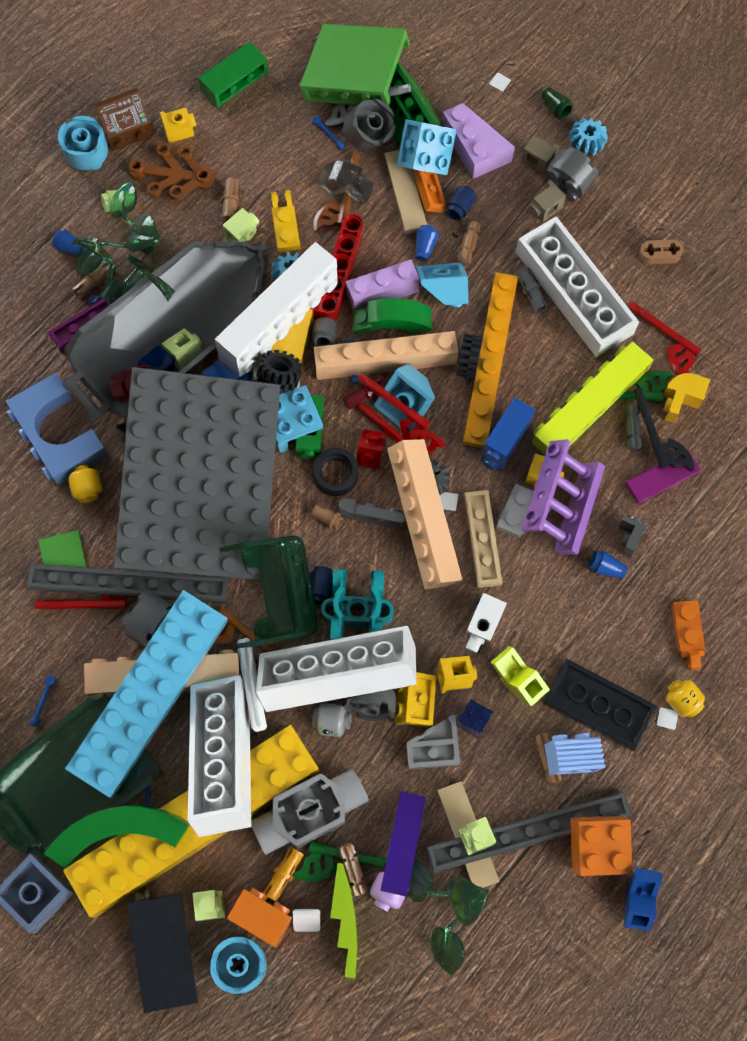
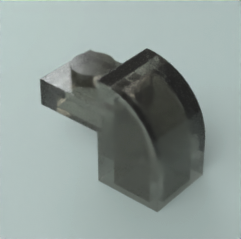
(345, 177)

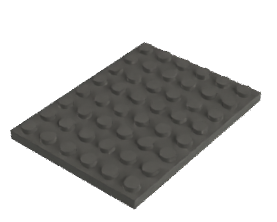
(195, 472)

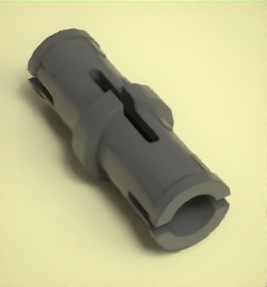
(532, 290)

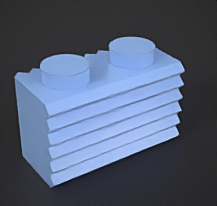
(574, 755)

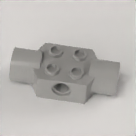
(309, 811)

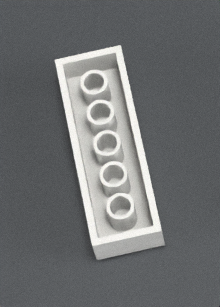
(576, 286)
(277, 309)
(336, 669)
(219, 757)

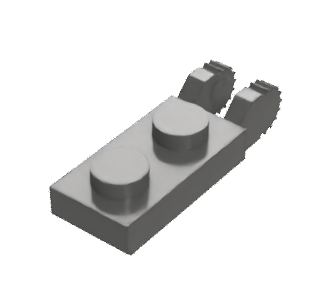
(372, 514)

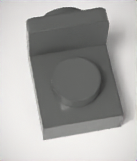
(633, 535)

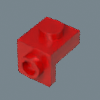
(370, 448)

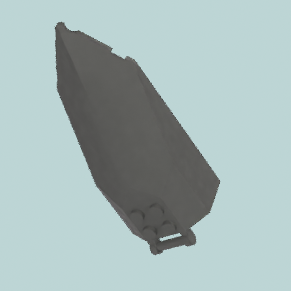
(210, 292)

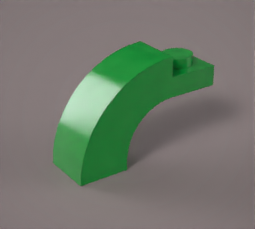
(393, 313)

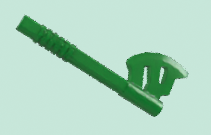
(655, 394)
(329, 853)

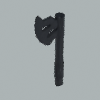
(659, 449)

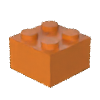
(601, 845)
(260, 917)

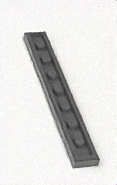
(125, 583)
(526, 832)

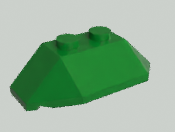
(409, 105)

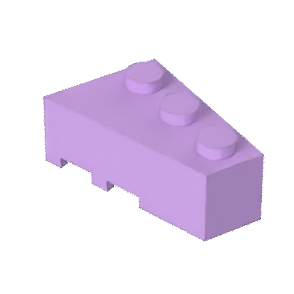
(476, 141)

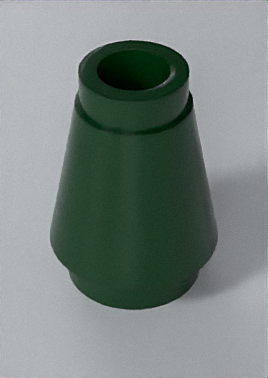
(558, 103)

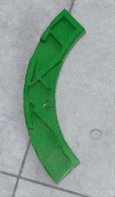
(116, 821)

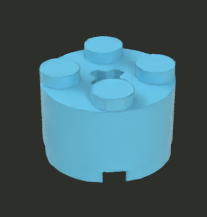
(83, 143)
(222, 963)

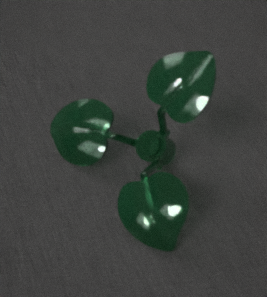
(140, 237)
(118, 287)
(467, 903)

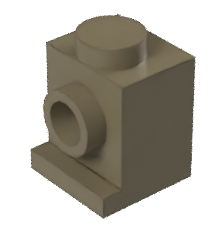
(538, 153)
(547, 202)

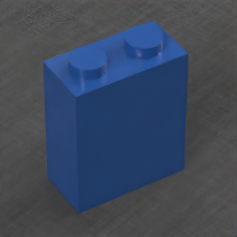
(507, 435)

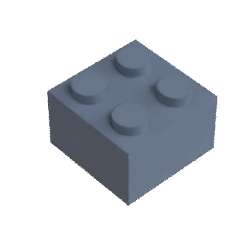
(33, 893)

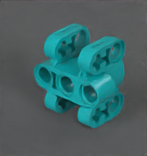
(344, 604)

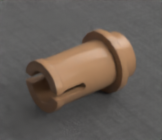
(327, 516)

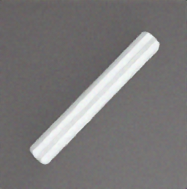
(250, 676)

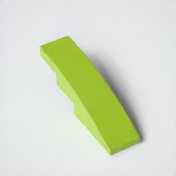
(343, 910)

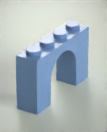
(31, 409)

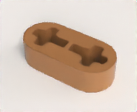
(660, 251)

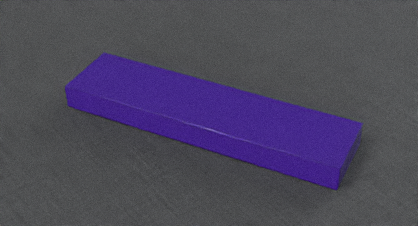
(403, 844)

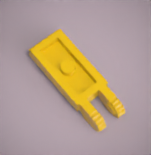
(285, 224)

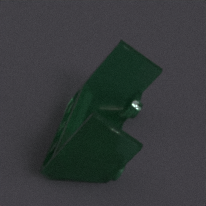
(284, 586)

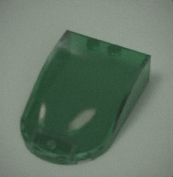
(44, 798)

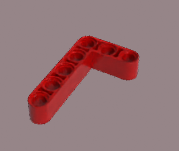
(345, 259)

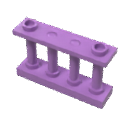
(580, 503)

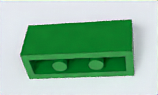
(233, 74)

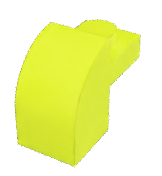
(518, 678)

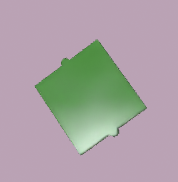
(63, 550)

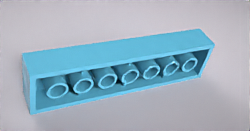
(147, 694)

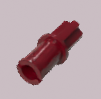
(362, 394)

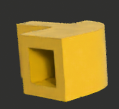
(684, 389)

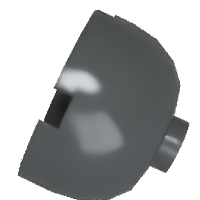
(372, 706)

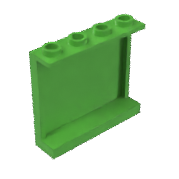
(353, 64)

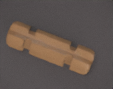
(469, 242)
(542, 739)
(352, 869)

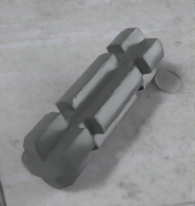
(633, 427)

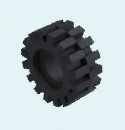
(469, 356)
(279, 370)

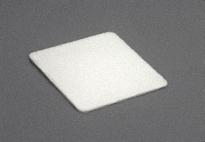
(500, 82)
(449, 501)
(667, 718)

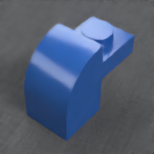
(641, 899)

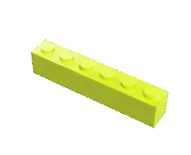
(595, 398)

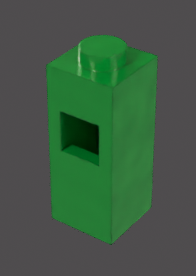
(309, 445)

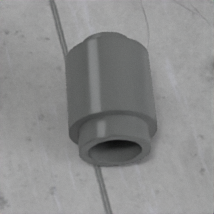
(324, 332)

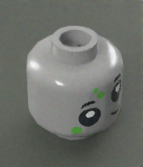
(331, 719)

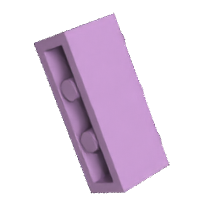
(389, 282)

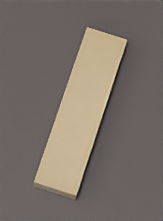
(405, 194)
(483, 539)
(458, 815)

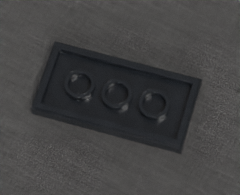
(600, 705)
(162, 952)

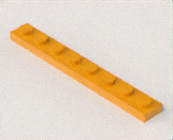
(490, 360)

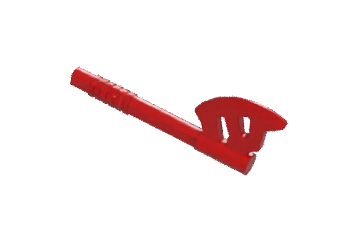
(682, 343)
(413, 416)
(414, 434)
(105, 603)

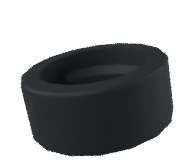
(335, 454)

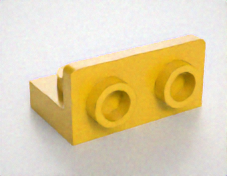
(416, 702)

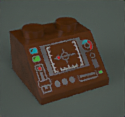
(124, 119)

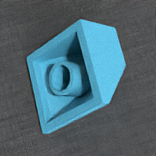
(445, 282)
(411, 389)

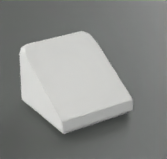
(306, 920)

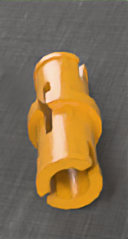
(283, 874)

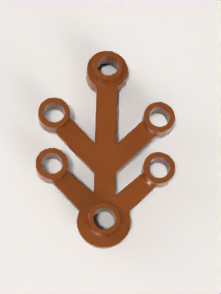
(173, 174)

